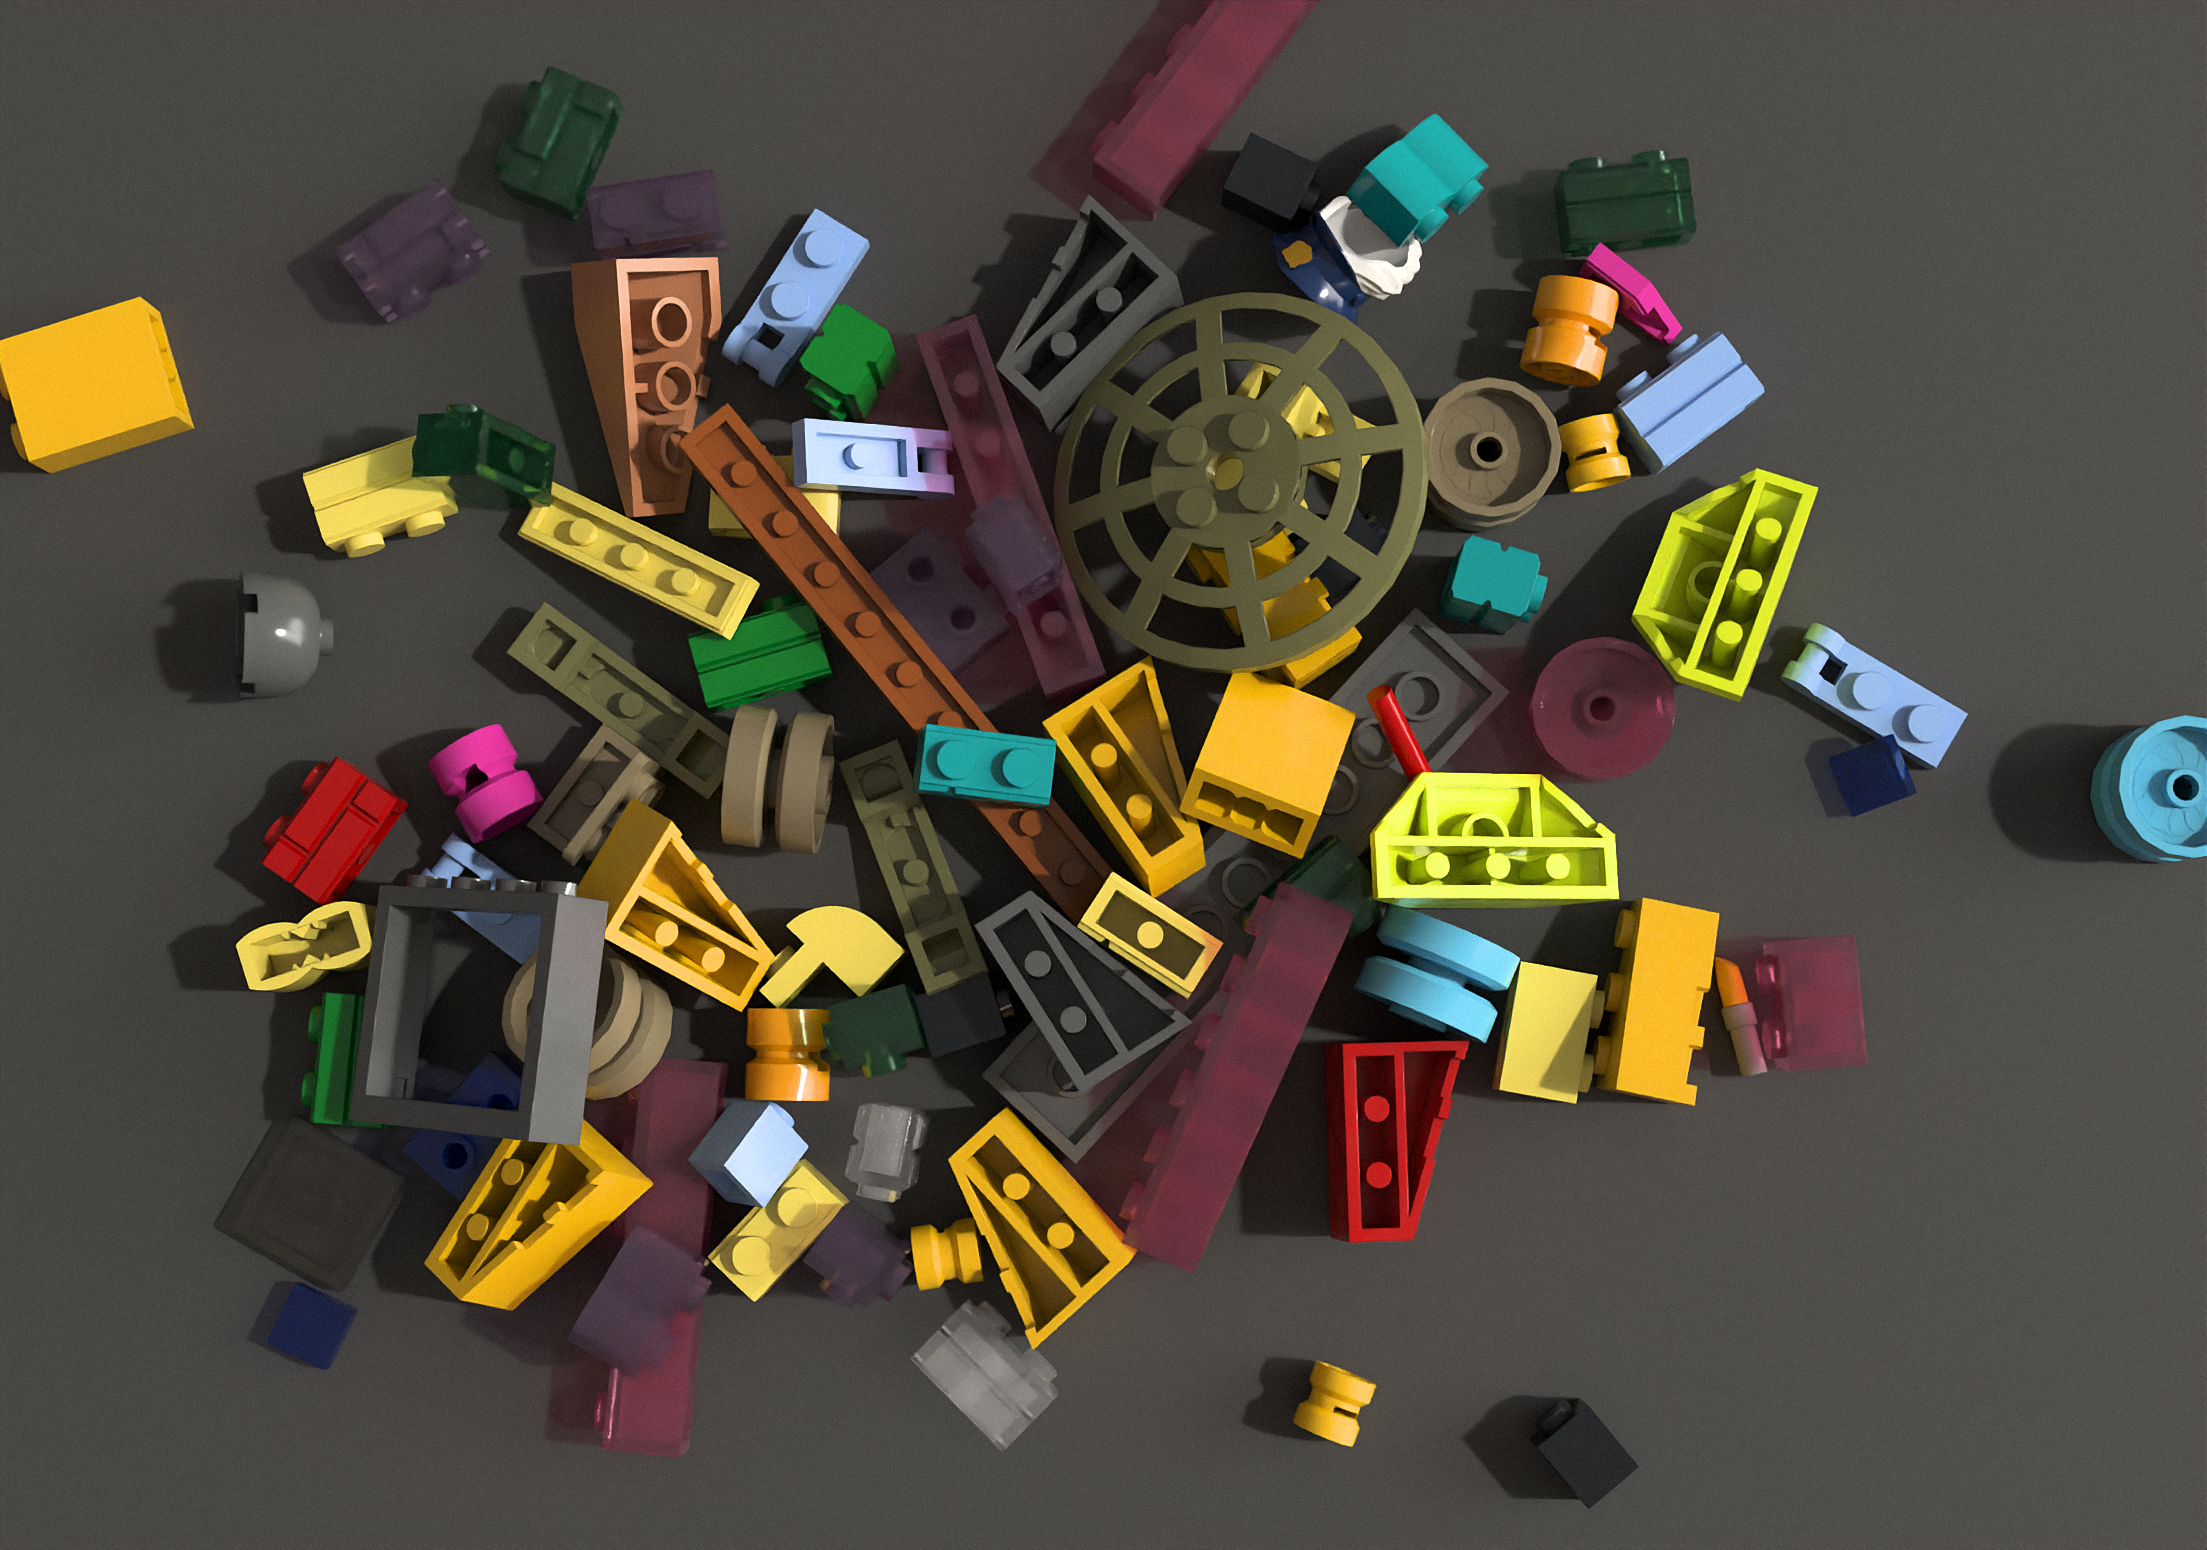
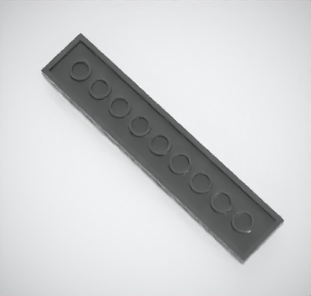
(1443, 701)

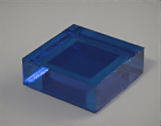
(1872, 775)
(312, 1325)

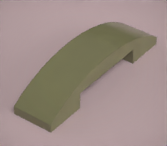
(624, 699)
(914, 868)

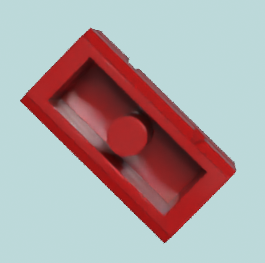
(332, 830)

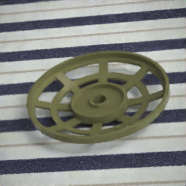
(1263, 499)

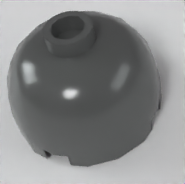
(277, 635)

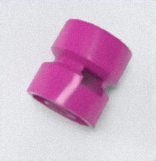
(489, 805)

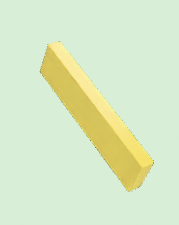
(641, 560)

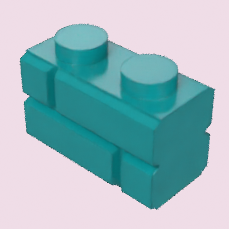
(1492, 585)
(984, 766)

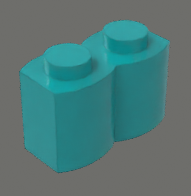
(1419, 181)

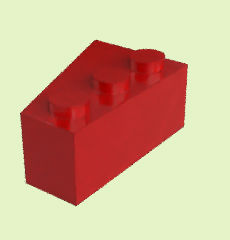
(1384, 1132)

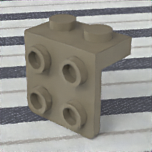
(595, 794)

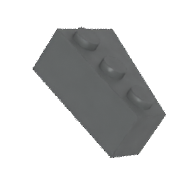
(1088, 309)
(1076, 992)

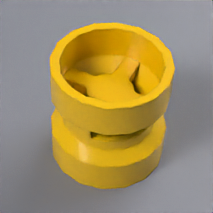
(1593, 453)
(947, 1254)
(1334, 1403)

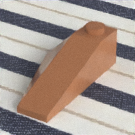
(646, 355)

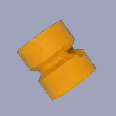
(1571, 321)
(787, 1055)

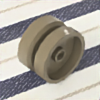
(1522, 459)
(772, 780)
(629, 1022)

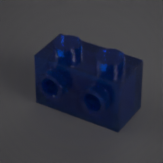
(459, 1158)

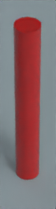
(1397, 731)

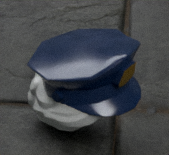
(1344, 259)

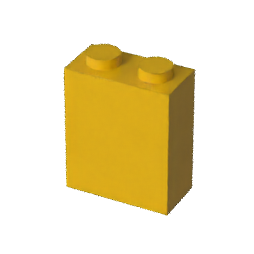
(92, 386)
(1268, 762)

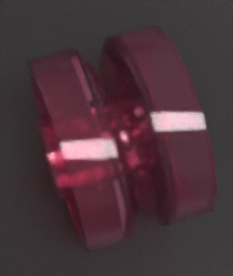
(1597, 671)

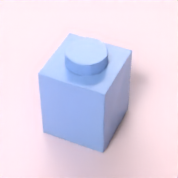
(749, 1152)

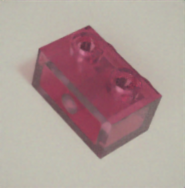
(1812, 1003)

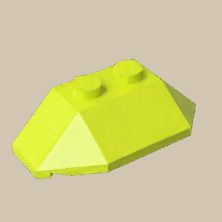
(1722, 579)
(1490, 845)

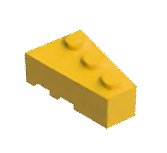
(1283, 613)
(1129, 775)
(673, 910)
(1656, 1001)
(532, 1216)
(1038, 1222)

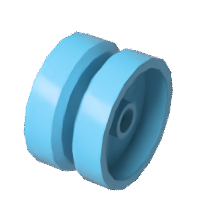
(2136, 793)
(1438, 968)

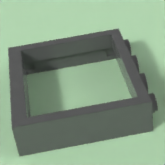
(559, 1014)

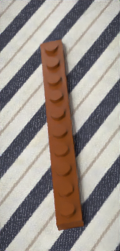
(880, 641)

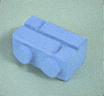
(1685, 401)

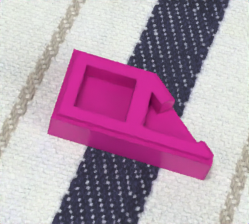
(1638, 296)

